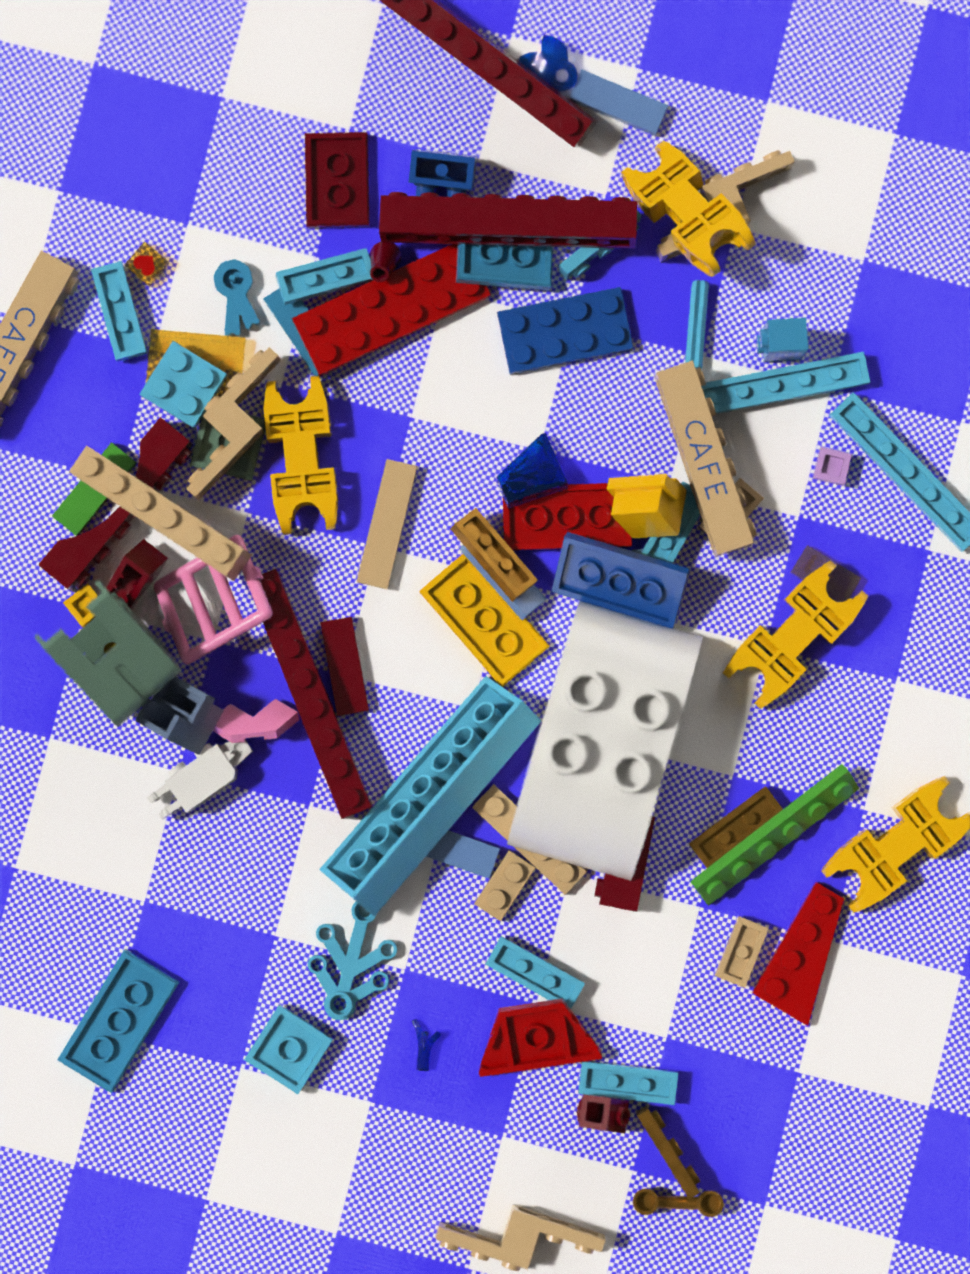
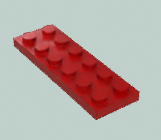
(386, 310)

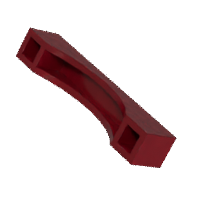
(74, 557)

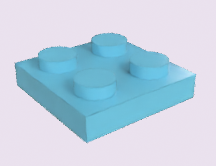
(183, 384)
(288, 1049)

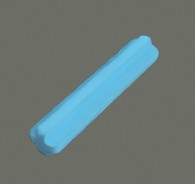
(697, 322)

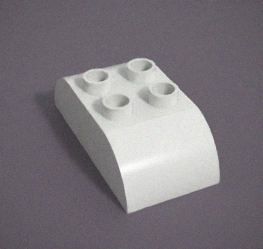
(604, 741)

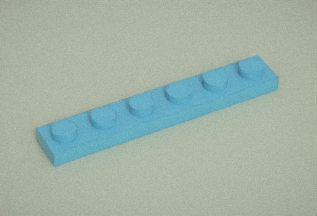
(788, 383)
(904, 469)

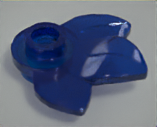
(550, 61)

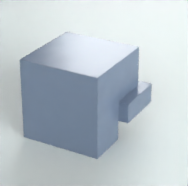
(181, 715)

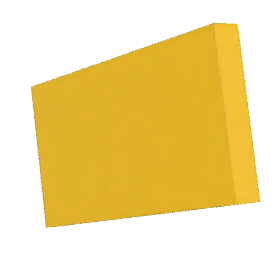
(483, 620)

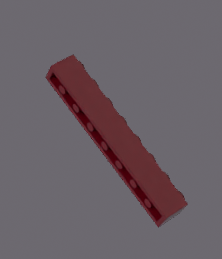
(497, 68)
(508, 220)
(313, 700)

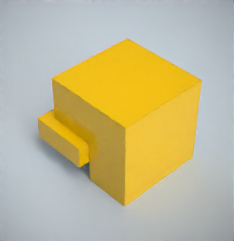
(648, 504)

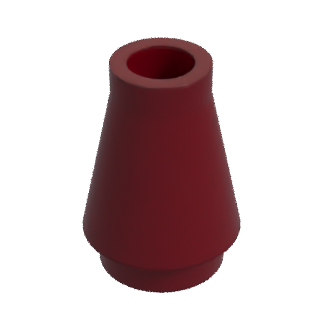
(384, 260)

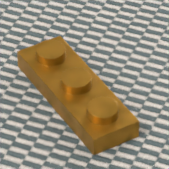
(494, 554)
(735, 826)
(669, 1150)

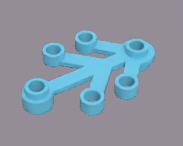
(349, 966)

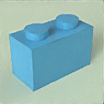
(783, 340)

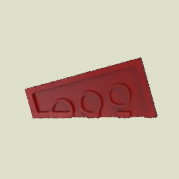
(800, 959)

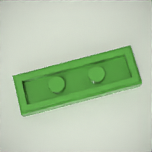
(85, 501)

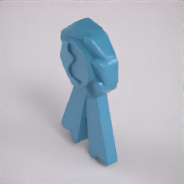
(234, 281)

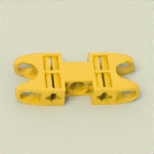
(700, 223)
(298, 428)
(795, 634)
(898, 844)

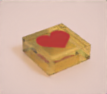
(146, 264)

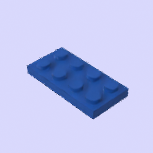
(565, 330)
(620, 580)

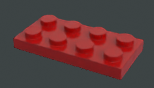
(577, 510)

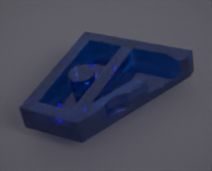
(532, 474)

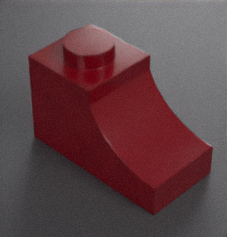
(137, 572)

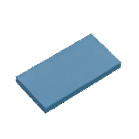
(118, 1021)

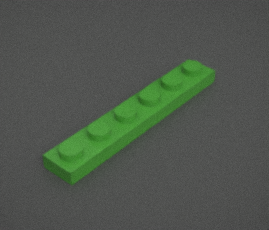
(775, 834)

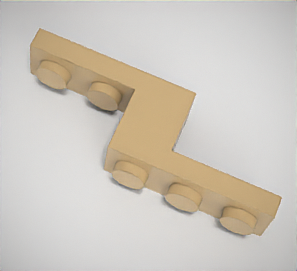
(743, 177)
(232, 422)
(519, 1238)

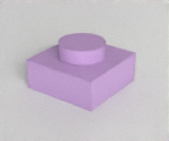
(832, 466)

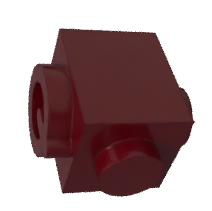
(603, 1113)

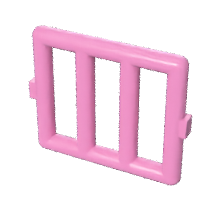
(238, 624)

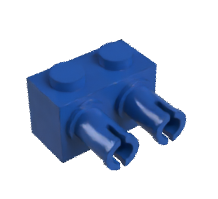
(442, 169)

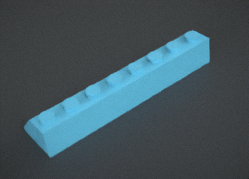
(430, 795)

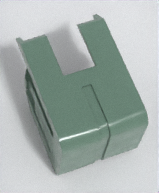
(126, 673)

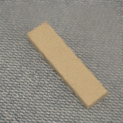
(387, 524)

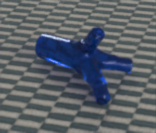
(424, 1046)

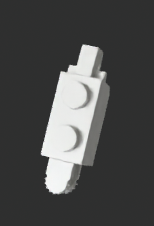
(202, 777)

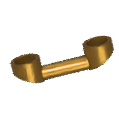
(707, 1203)

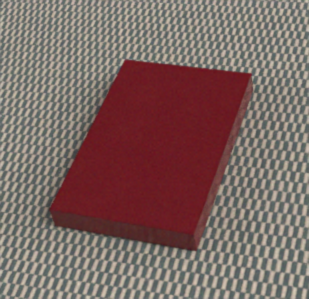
(337, 180)

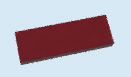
(344, 666)

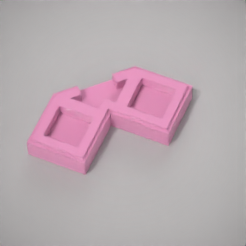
(269, 722)

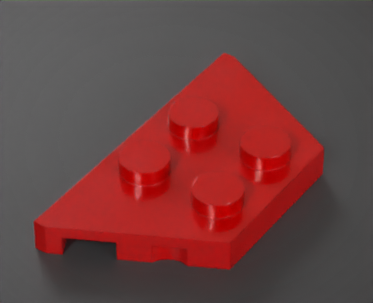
(536, 1038)

